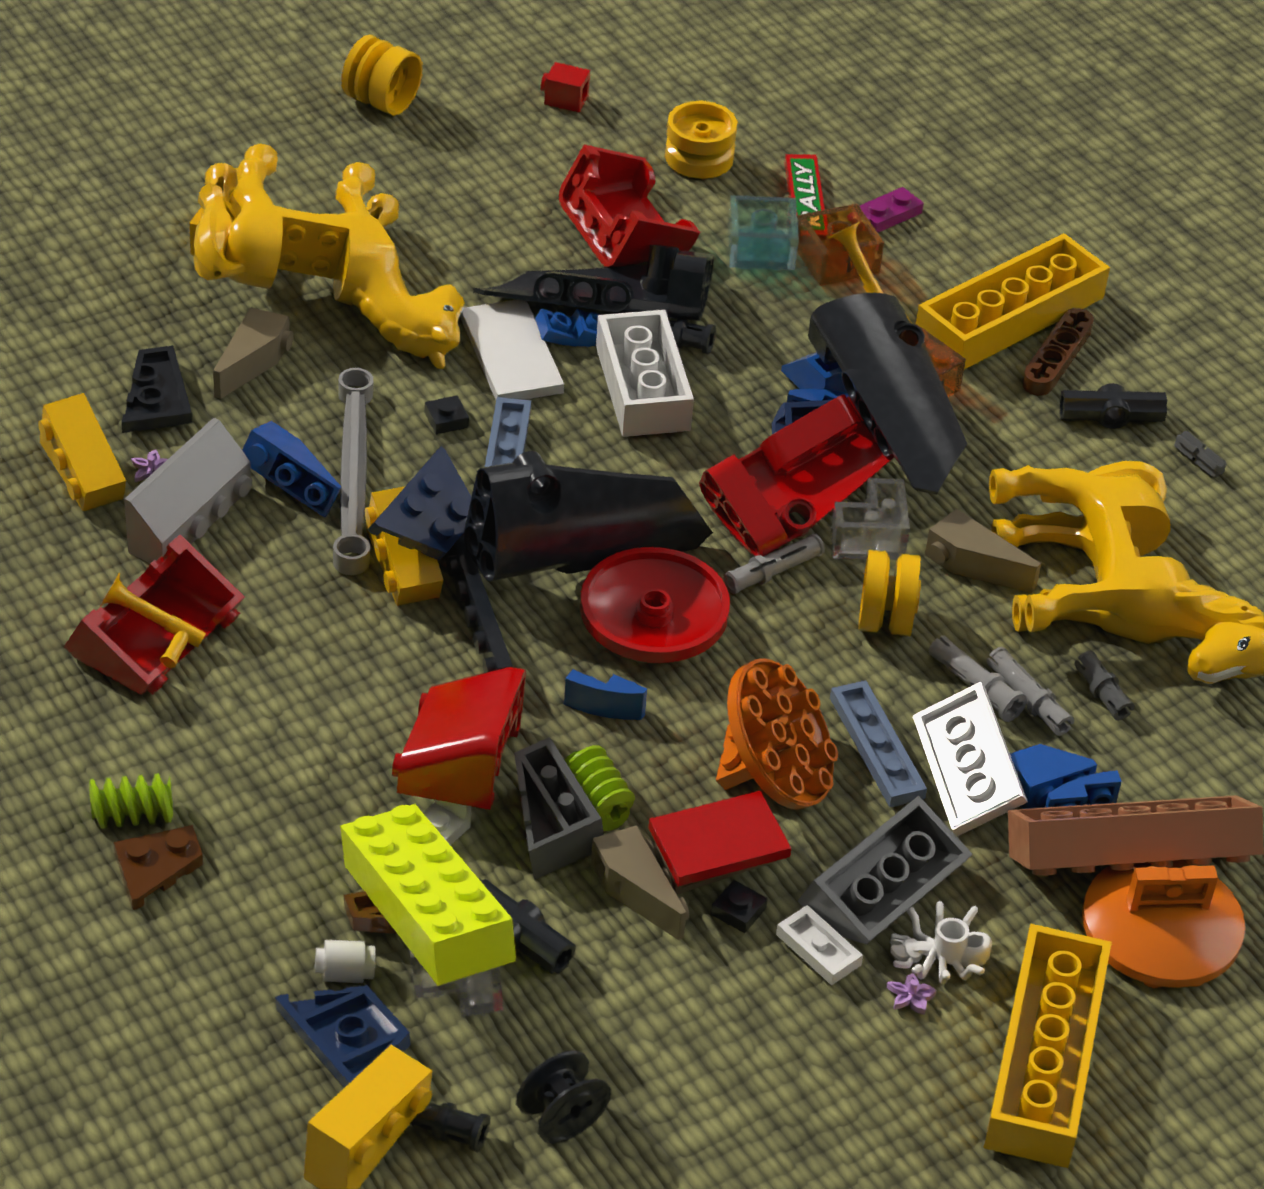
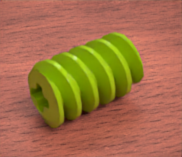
(602, 785)
(131, 801)

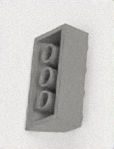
(187, 492)

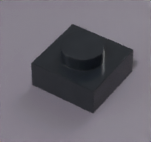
(446, 414)
(739, 906)

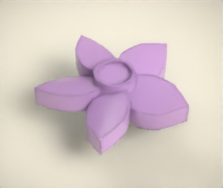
(148, 466)
(912, 994)

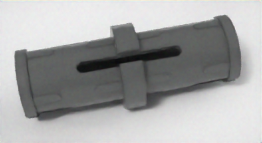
(1104, 685)

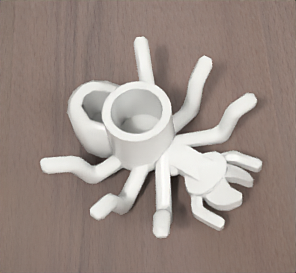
(951, 945)

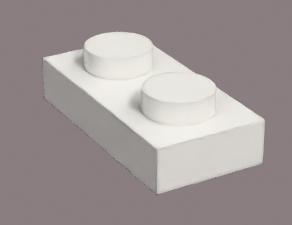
(819, 945)

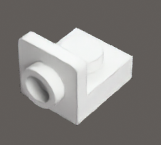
(449, 819)

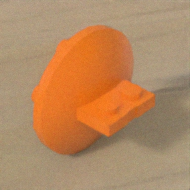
(776, 736)
(1165, 922)

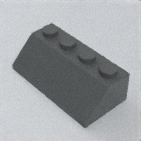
(886, 873)

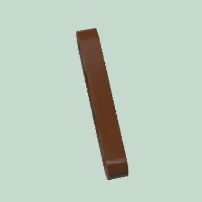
(1055, 350)

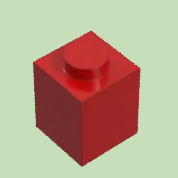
(566, 87)

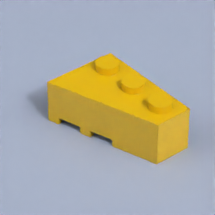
(81, 452)
(406, 571)
(365, 1120)

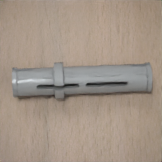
(761, 568)
(1039, 700)

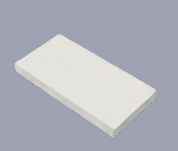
(511, 350)
(969, 759)

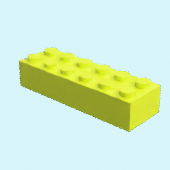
(428, 894)

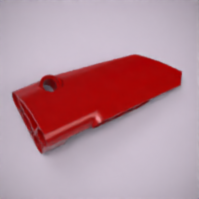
(793, 470)

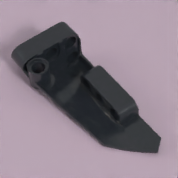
(668, 282)
(891, 383)
(570, 519)

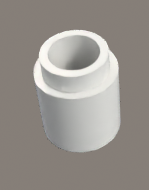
(345, 961)

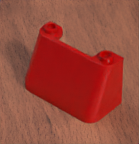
(611, 208)
(130, 645)
(461, 738)

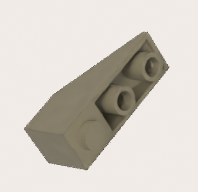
(633, 876)

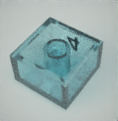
(762, 232)

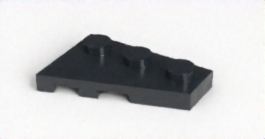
(156, 392)

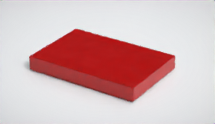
(719, 838)

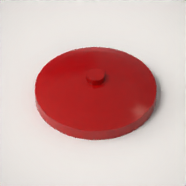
(654, 605)

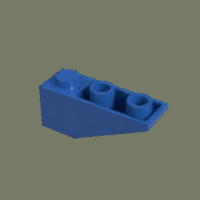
(291, 467)

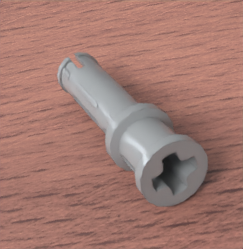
(1002, 697)

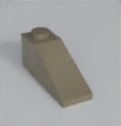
(252, 350)
(978, 553)

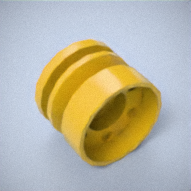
(381, 75)

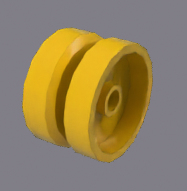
(701, 139)
(891, 593)

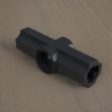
(1113, 406)
(532, 933)

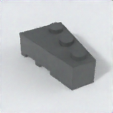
(555, 809)

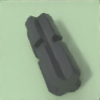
(1205, 458)

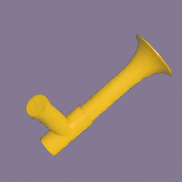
(849, 240)
(182, 630)

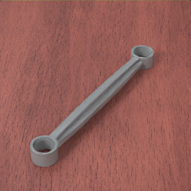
(353, 472)

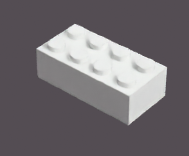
(644, 373)

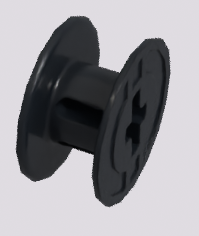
(563, 1096)

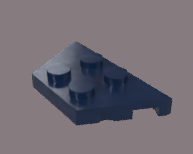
(429, 509)
(344, 1028)

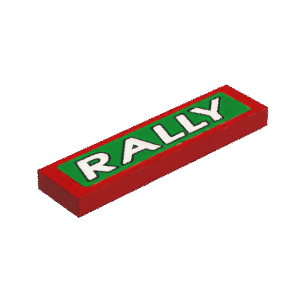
(804, 182)

